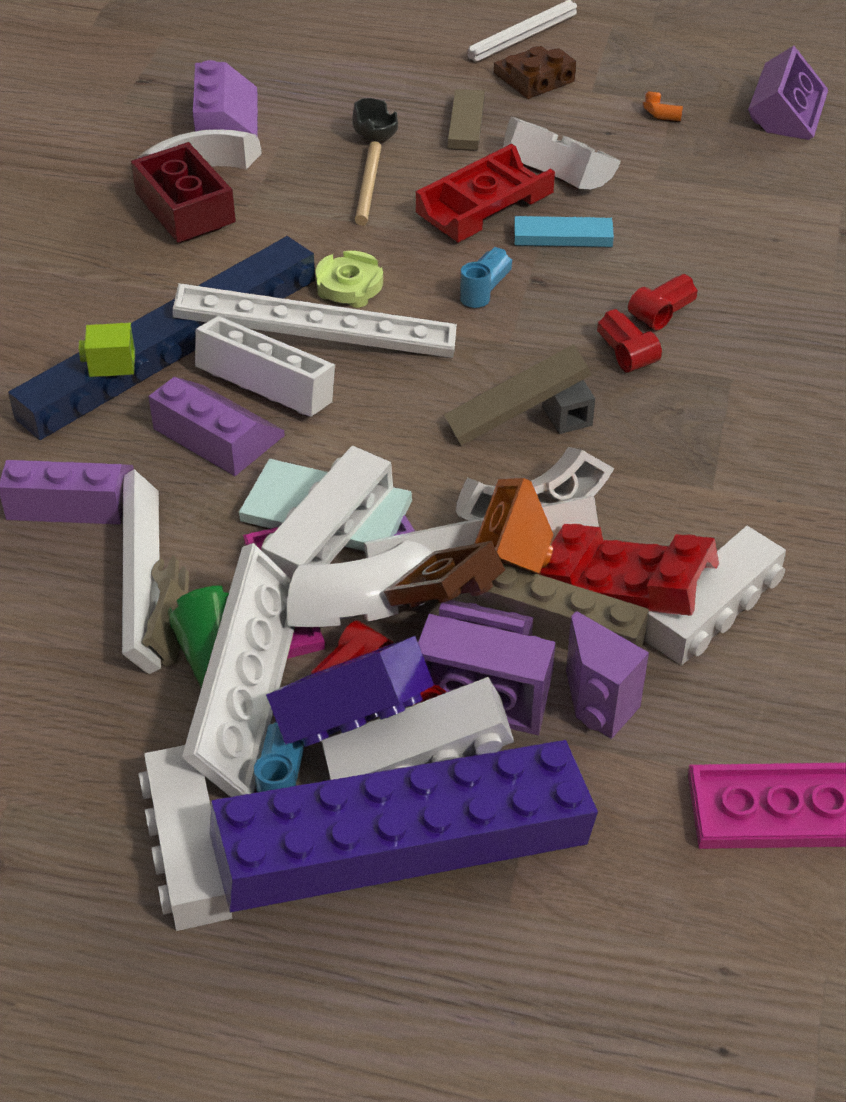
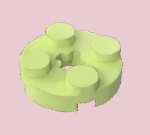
(335, 282)

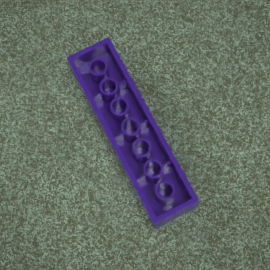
(398, 824)

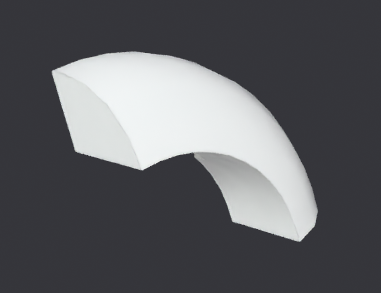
(217, 147)
(568, 158)
(572, 477)
(343, 590)

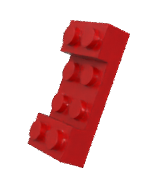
(479, 190)
(636, 573)

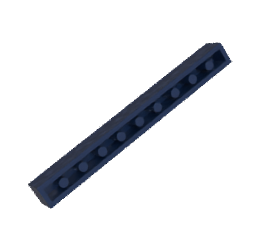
(159, 340)

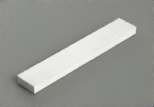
(572, 511)
(139, 557)

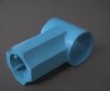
(482, 276)
(278, 762)

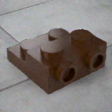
(536, 70)
(447, 575)

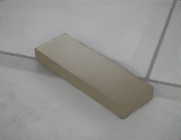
(466, 119)

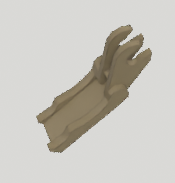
(171, 586)

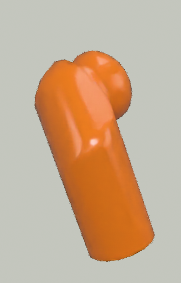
(661, 111)

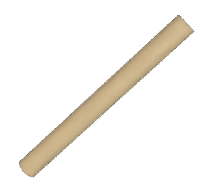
(368, 183)

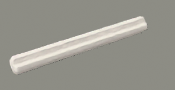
(522, 31)

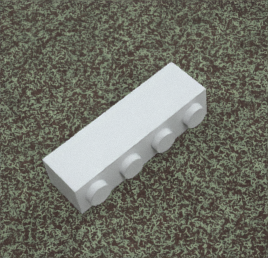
(264, 366)
(330, 512)
(745, 570)
(436, 730)
(185, 848)

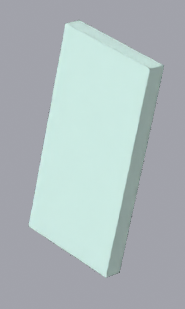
(286, 486)

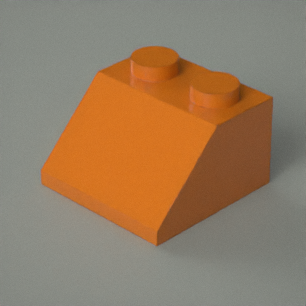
(517, 526)

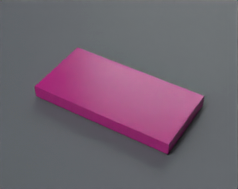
(769, 805)

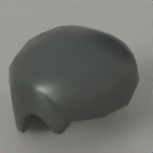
(373, 120)

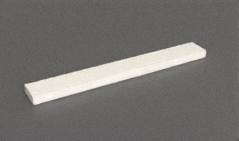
(316, 320)

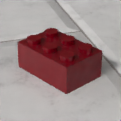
(183, 191)

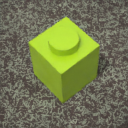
(108, 349)

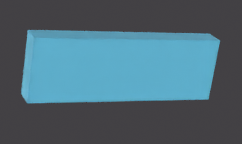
(563, 231)

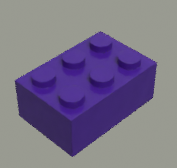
(351, 693)

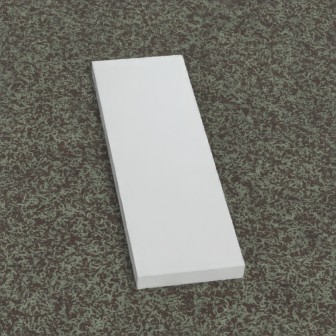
(242, 669)

